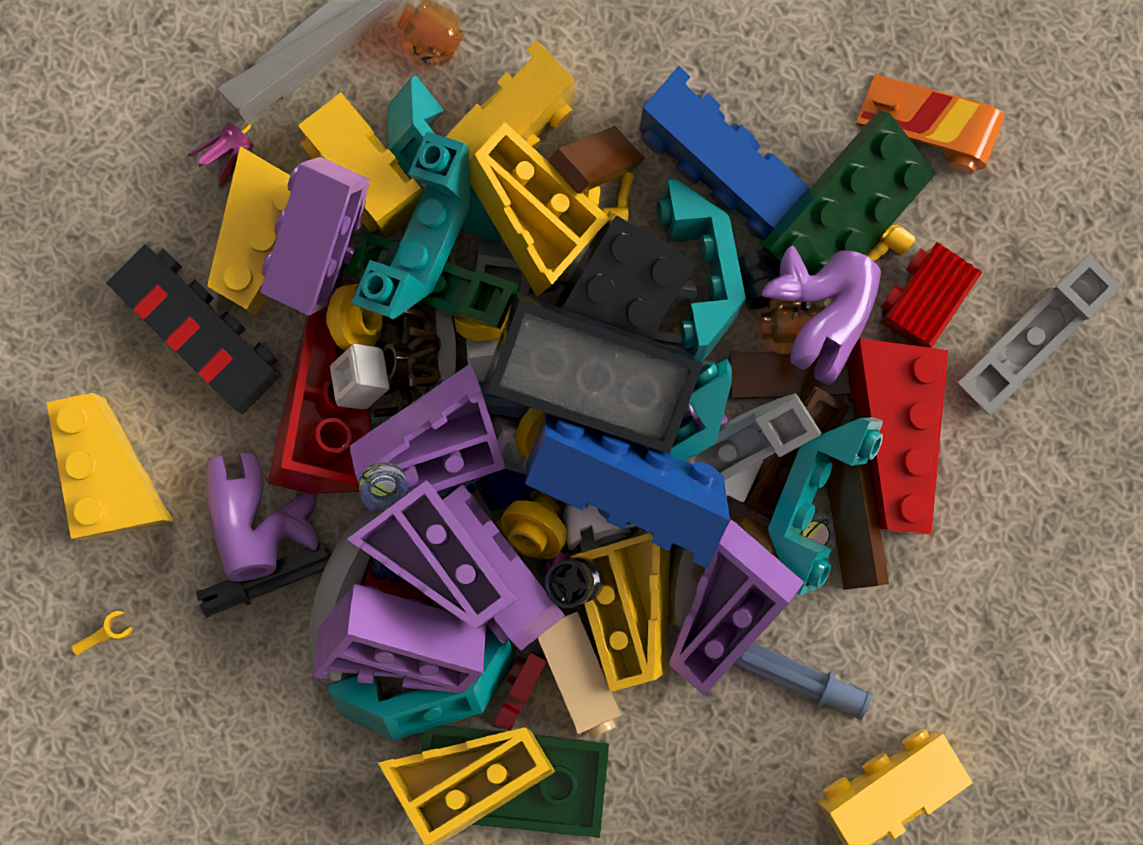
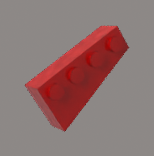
(907, 392)

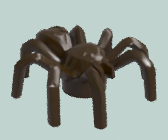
(405, 362)

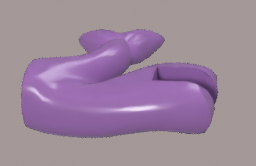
(853, 285)
(232, 507)

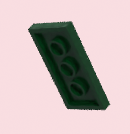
(853, 197)
(561, 803)

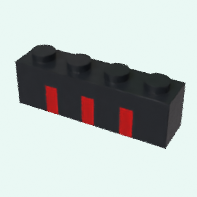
(194, 329)

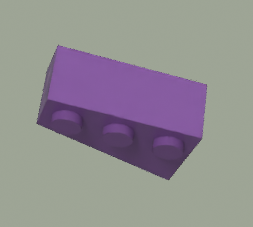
(314, 235)
(437, 437)
(436, 555)
(731, 608)
(532, 610)
(399, 639)

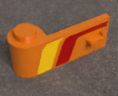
(955, 124)

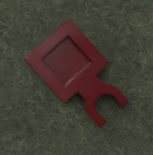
(523, 677)

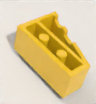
(527, 102)
(347, 140)
(532, 207)
(247, 231)
(100, 472)
(631, 611)
(466, 781)
(894, 790)

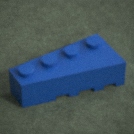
(719, 155)
(631, 485)

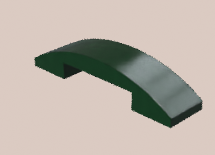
(458, 292)

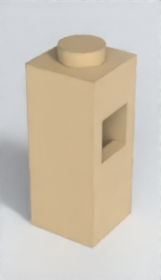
(579, 676)

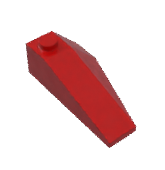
(313, 431)

